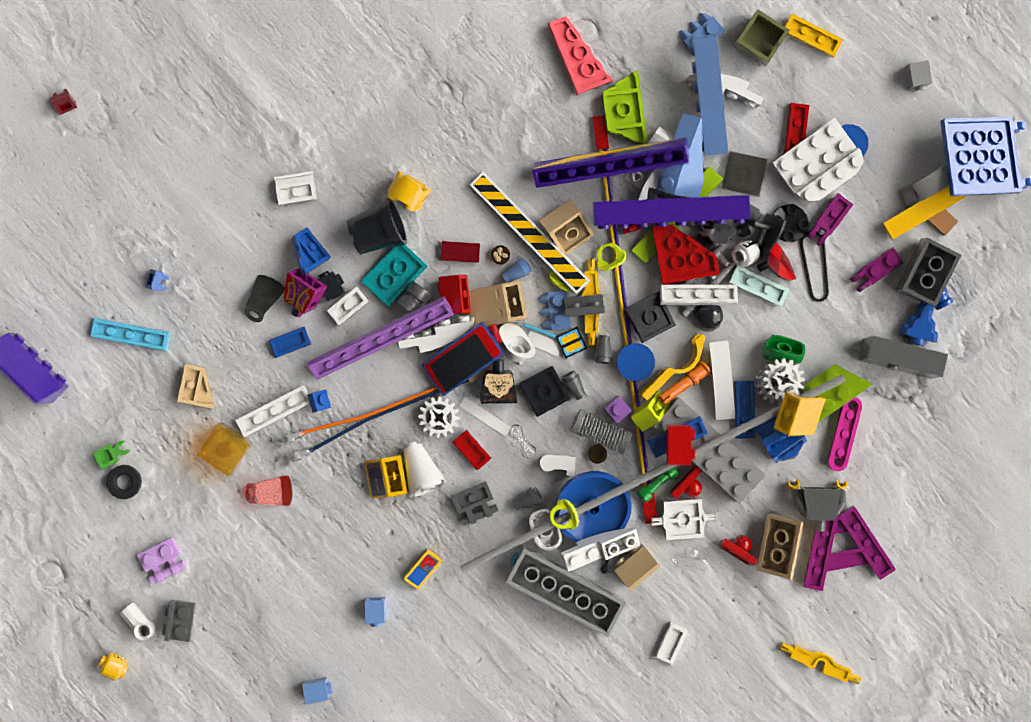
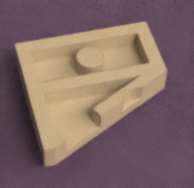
(195, 387)

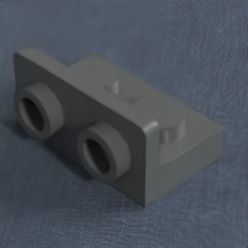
(584, 305)
(179, 620)

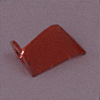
(271, 492)

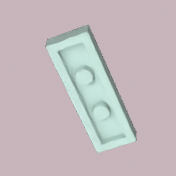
(759, 285)

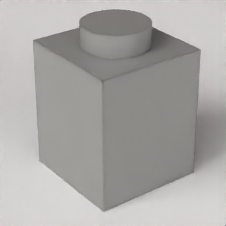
(918, 75)

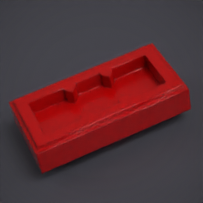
(471, 450)

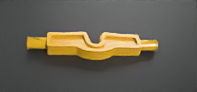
(591, 288)
(811, 659)

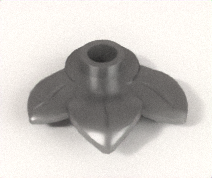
(716, 232)

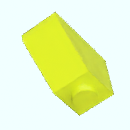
(649, 412)

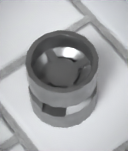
(414, 298)

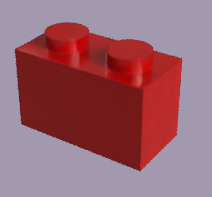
(456, 292)
(679, 444)

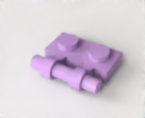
(158, 555)

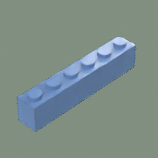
(710, 94)

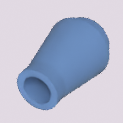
(517, 270)

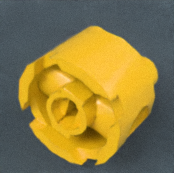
(408, 190)

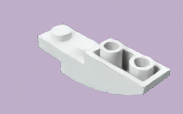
(735, 89)
(444, 333)
(598, 546)

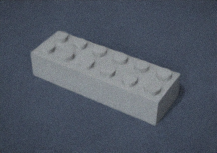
(722, 463)
(565, 591)

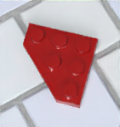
(681, 256)

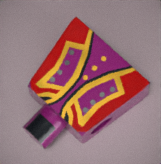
(302, 292)

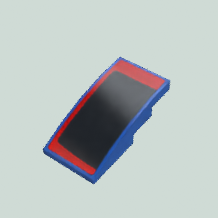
(463, 359)

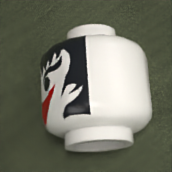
(745, 253)

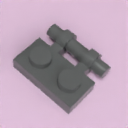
(471, 498)

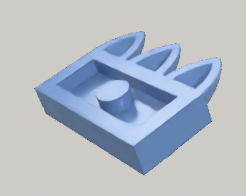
(709, 26)
(554, 311)

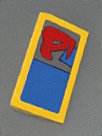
(423, 569)

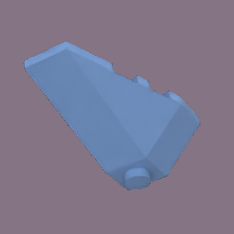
(686, 178)

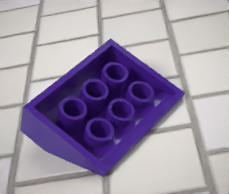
(28, 371)

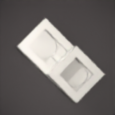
(651, 183)

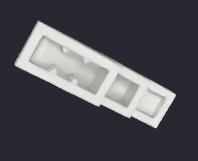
(721, 379)

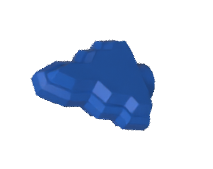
(920, 326)

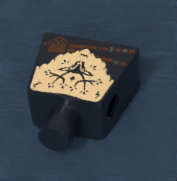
(498, 385)

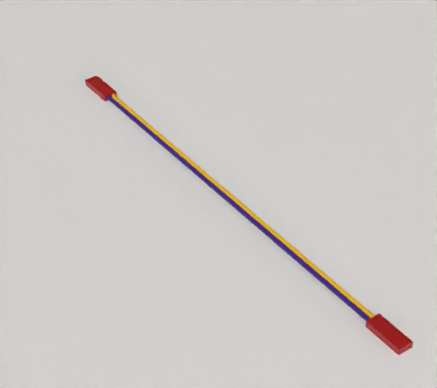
(602, 143)

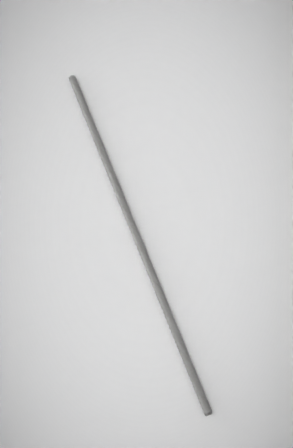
(641, 479)

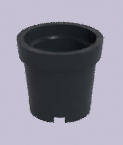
(377, 228)

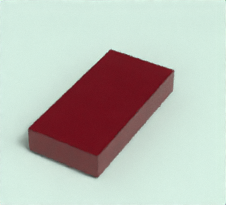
(460, 252)

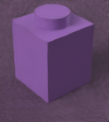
(617, 409)

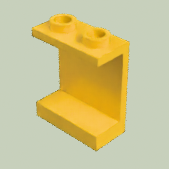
(799, 414)

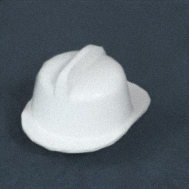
(516, 343)

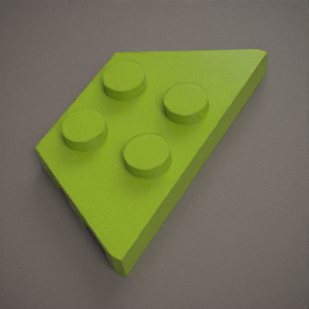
(625, 109)
(840, 394)

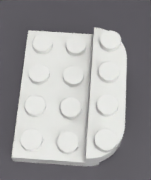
(819, 163)

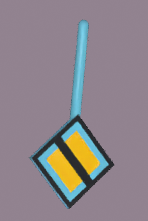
(570, 342)

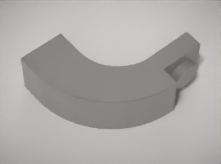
(925, 186)

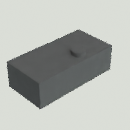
(903, 357)

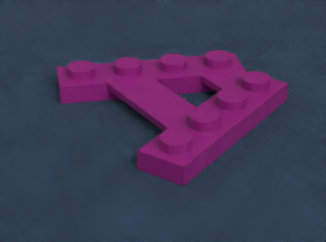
(867, 551)

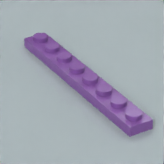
(380, 338)

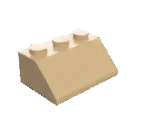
(779, 545)

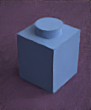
(375, 611)
(317, 690)

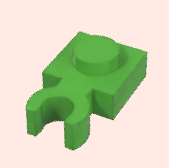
(109, 455)

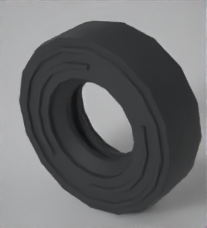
(113, 487)

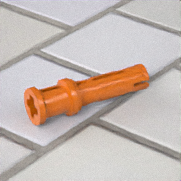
(691, 378)

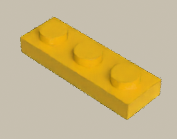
(813, 35)

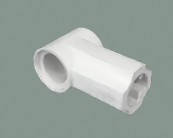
(136, 620)

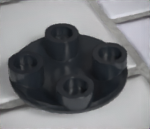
(796, 222)

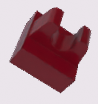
(63, 102)

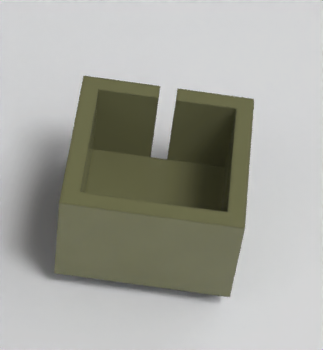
(760, 37)

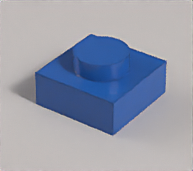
(319, 401)

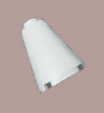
(421, 471)

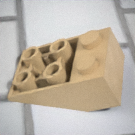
(497, 304)

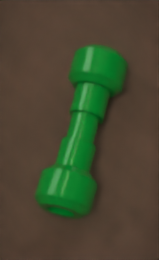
(645, 493)

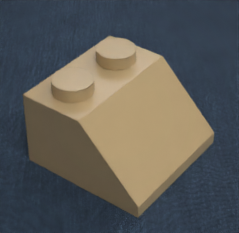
(567, 227)
(635, 566)

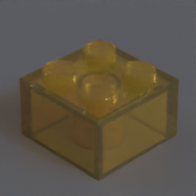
(225, 449)

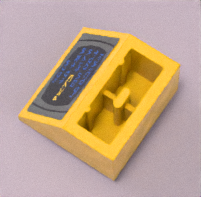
(386, 476)

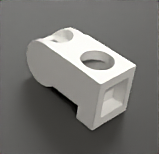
(561, 462)

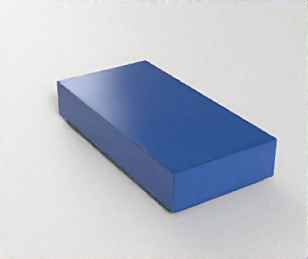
(290, 342)

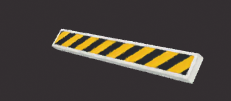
(530, 233)

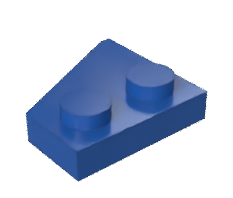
(308, 251)

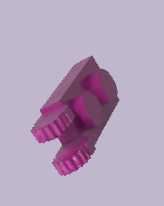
(831, 218)
(878, 268)

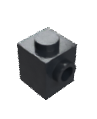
(333, 283)

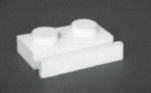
(295, 188)

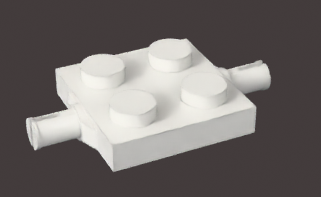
(683, 519)

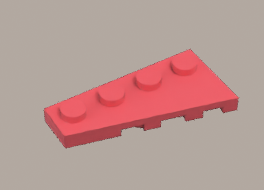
(580, 64)

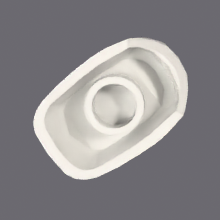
(550, 539)

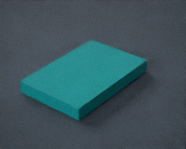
(394, 274)

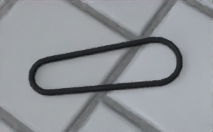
(807, 272)

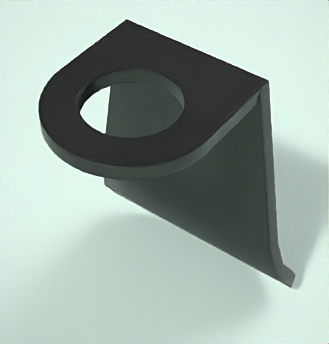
(263, 296)

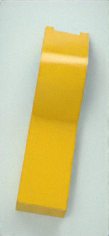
(697, 346)

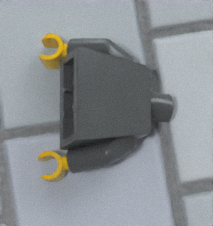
(819, 502)

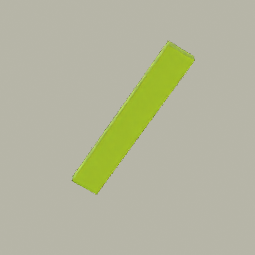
(646, 247)

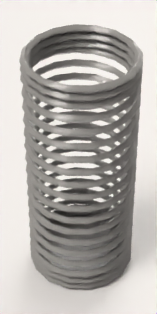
(579, 421)

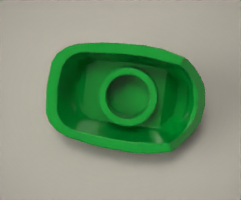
(783, 347)

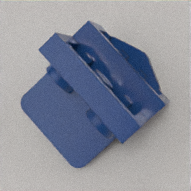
(778, 444)

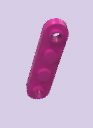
(844, 435)

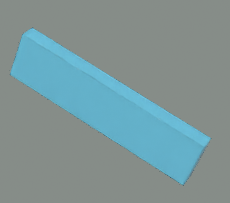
(130, 334)

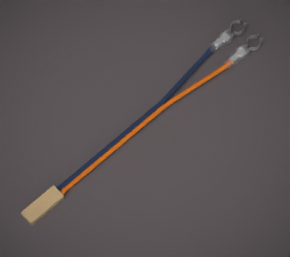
(292, 436)

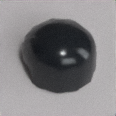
(708, 317)

